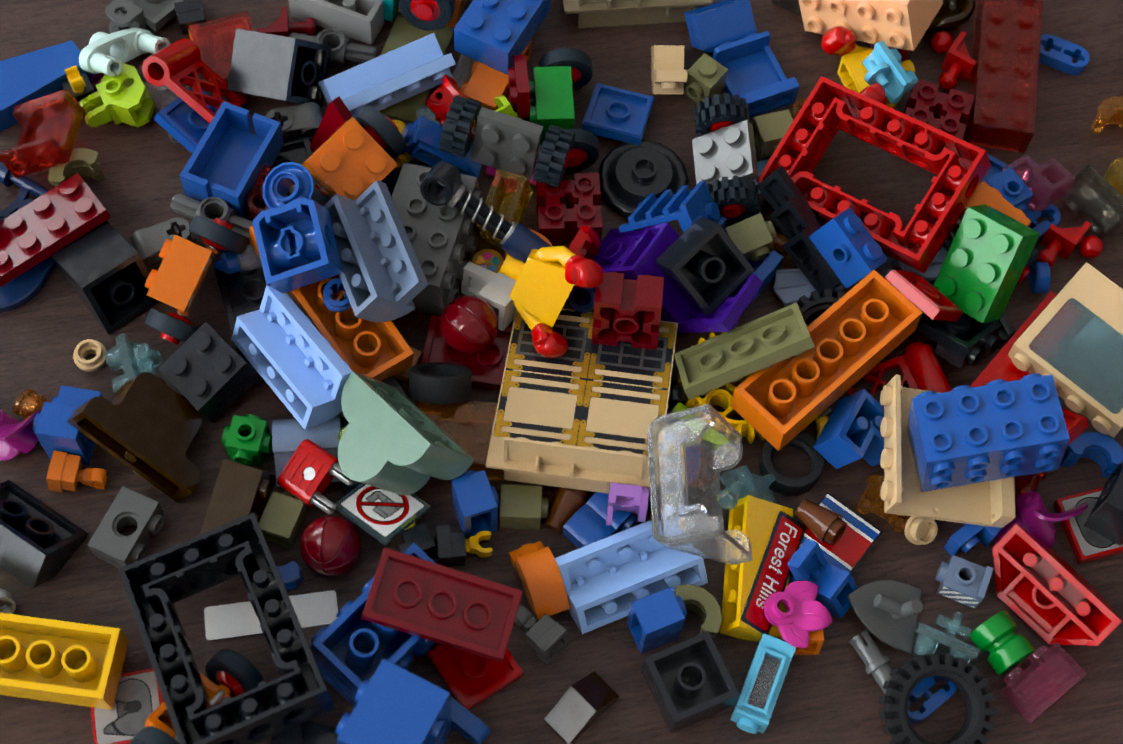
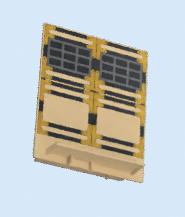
(580, 414)

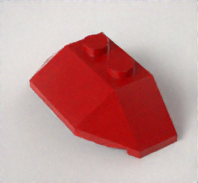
(1049, 592)

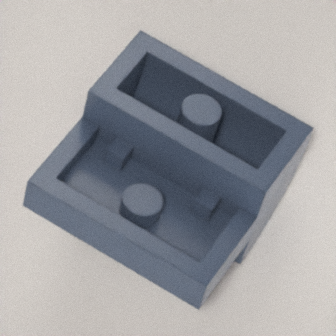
(289, 434)

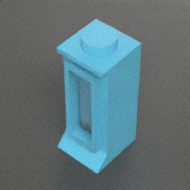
(762, 684)

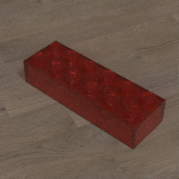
(1005, 74)

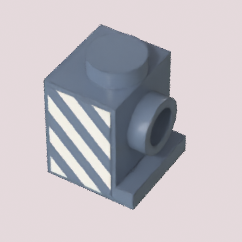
(965, 592)

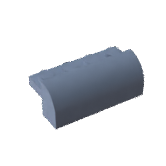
(375, 255)

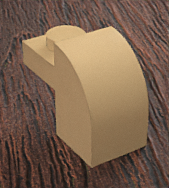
(668, 69)

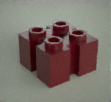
(939, 109)
(569, 207)
(628, 310)

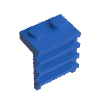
(683, 206)

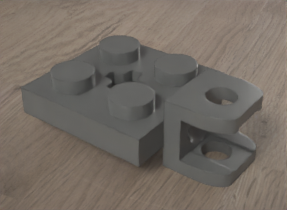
(140, 13)

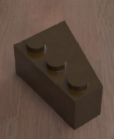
(237, 494)

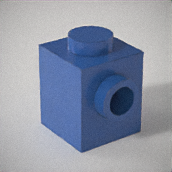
(1012, 188)

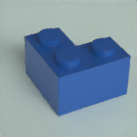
(55, 431)
(853, 431)

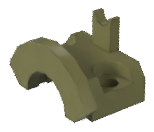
(82, 161)
(704, 604)

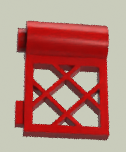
(179, 65)
(918, 368)

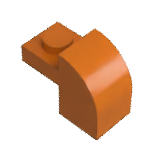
(540, 579)

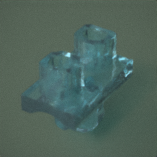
(132, 358)
(929, 638)

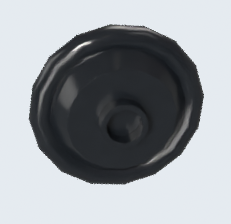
(635, 171)

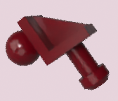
(283, 27)

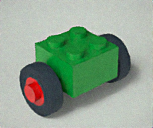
(553, 103)

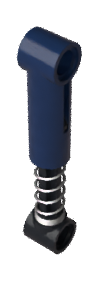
(514, 238)

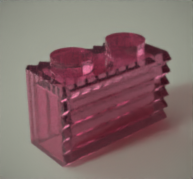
(1041, 682)

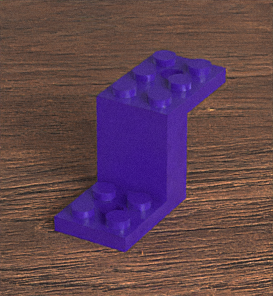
(635, 254)

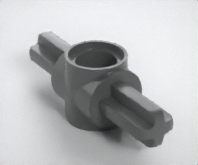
(342, 50)
(209, 208)

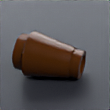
(564, 506)
(821, 521)

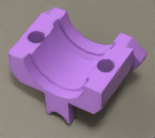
(629, 499)

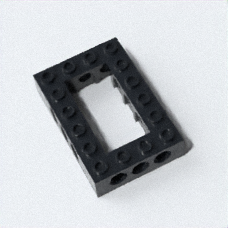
(196, 566)

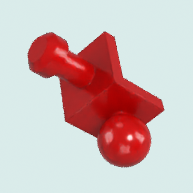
(957, 59)
(1065, 240)

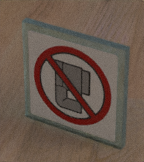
(381, 511)

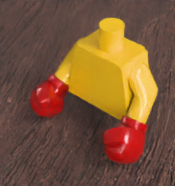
(851, 70)
(543, 289)

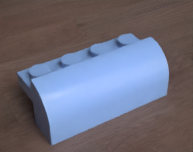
(390, 76)
(293, 358)
(620, 570)

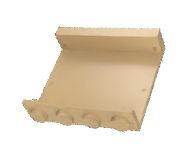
(974, 504)

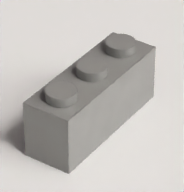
(354, 18)

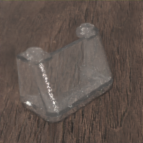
(684, 477)

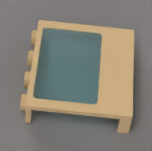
(1082, 347)

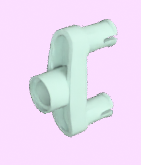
(109, 51)

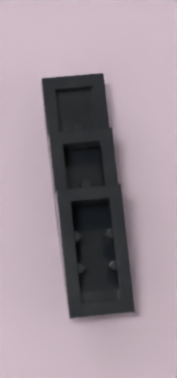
(797, 223)

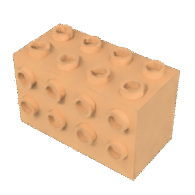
(892, 21)

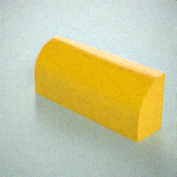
(756, 520)

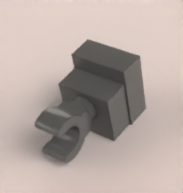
(543, 636)

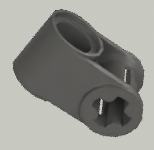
(298, 119)
(150, 240)

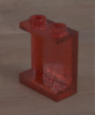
(47, 133)

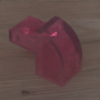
(1047, 182)

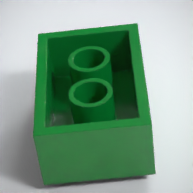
(985, 262)

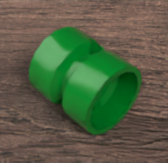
(999, 639)

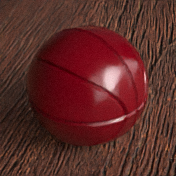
(469, 324)
(330, 546)

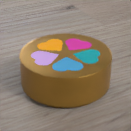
(488, 259)

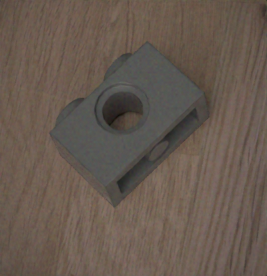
(126, 510)

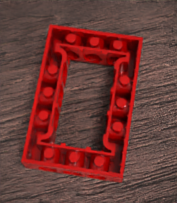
(955, 161)

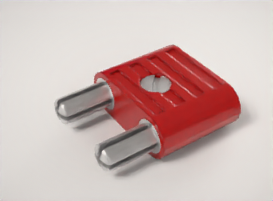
(310, 474)

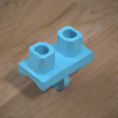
(885, 69)

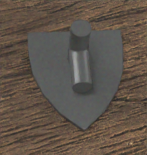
(888, 611)

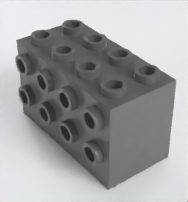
(438, 236)

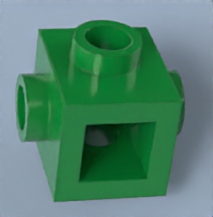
(247, 440)

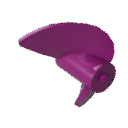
(16, 436)
(1034, 517)

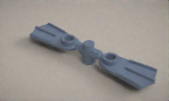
(792, 283)

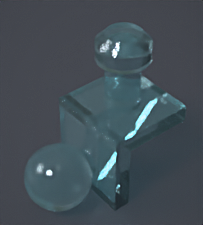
(740, 483)

